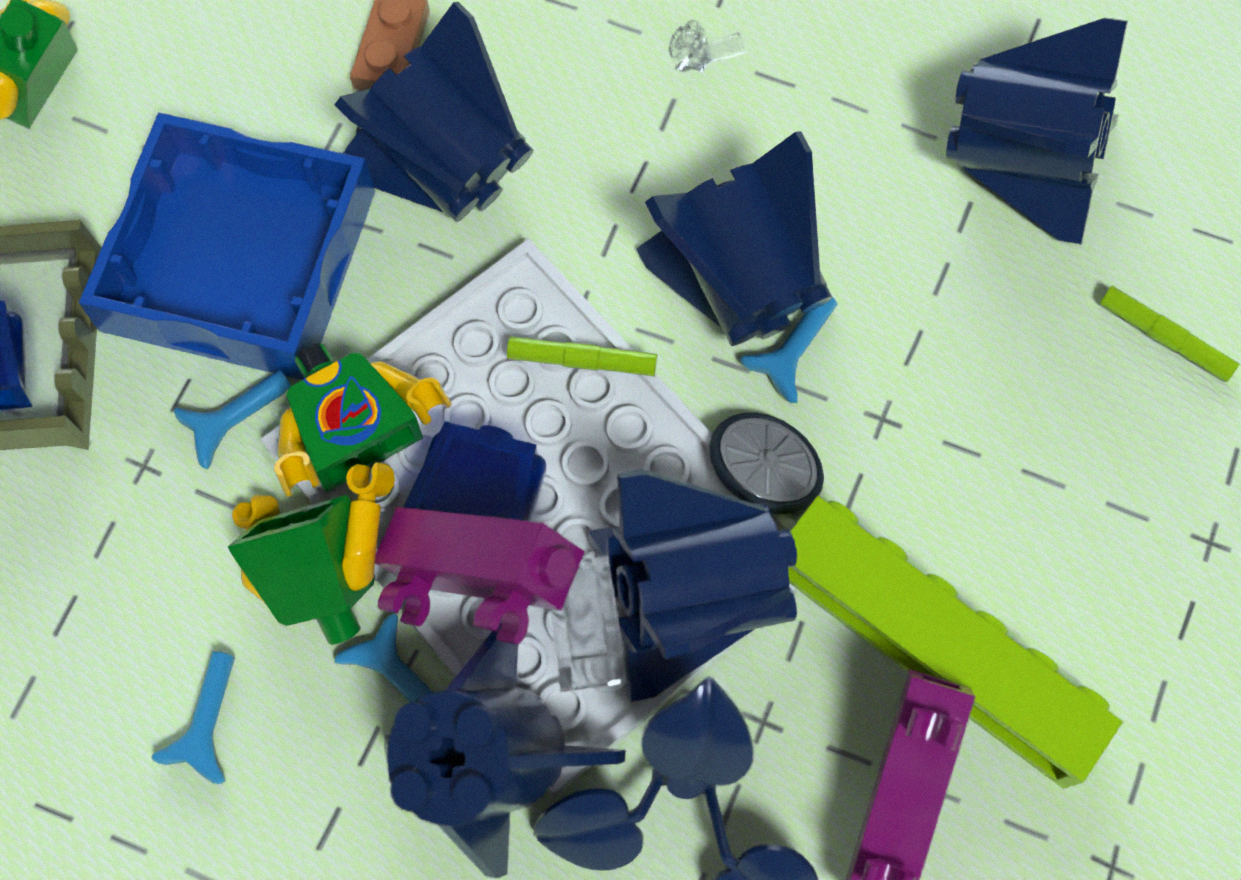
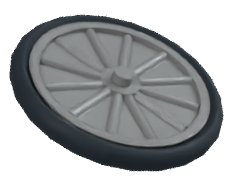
(766, 462)

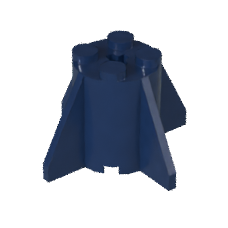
(1040, 121)
(439, 124)
(744, 245)
(690, 575)
(480, 754)

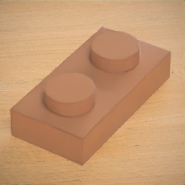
(390, 34)

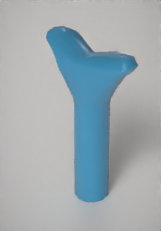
(782, 362)
(212, 426)
(382, 656)
(197, 743)

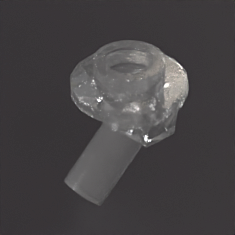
(693, 50)

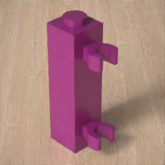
(476, 556)
(912, 779)

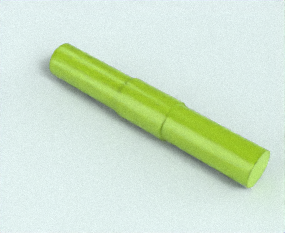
(1169, 333)
(582, 356)

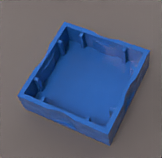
(229, 245)

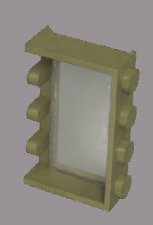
(43, 281)

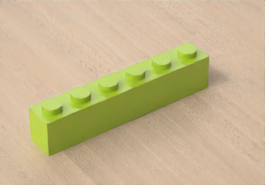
(932, 632)

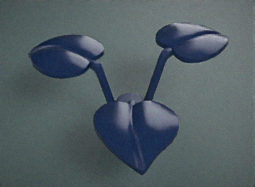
(692, 750)

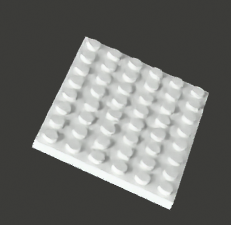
(585, 430)

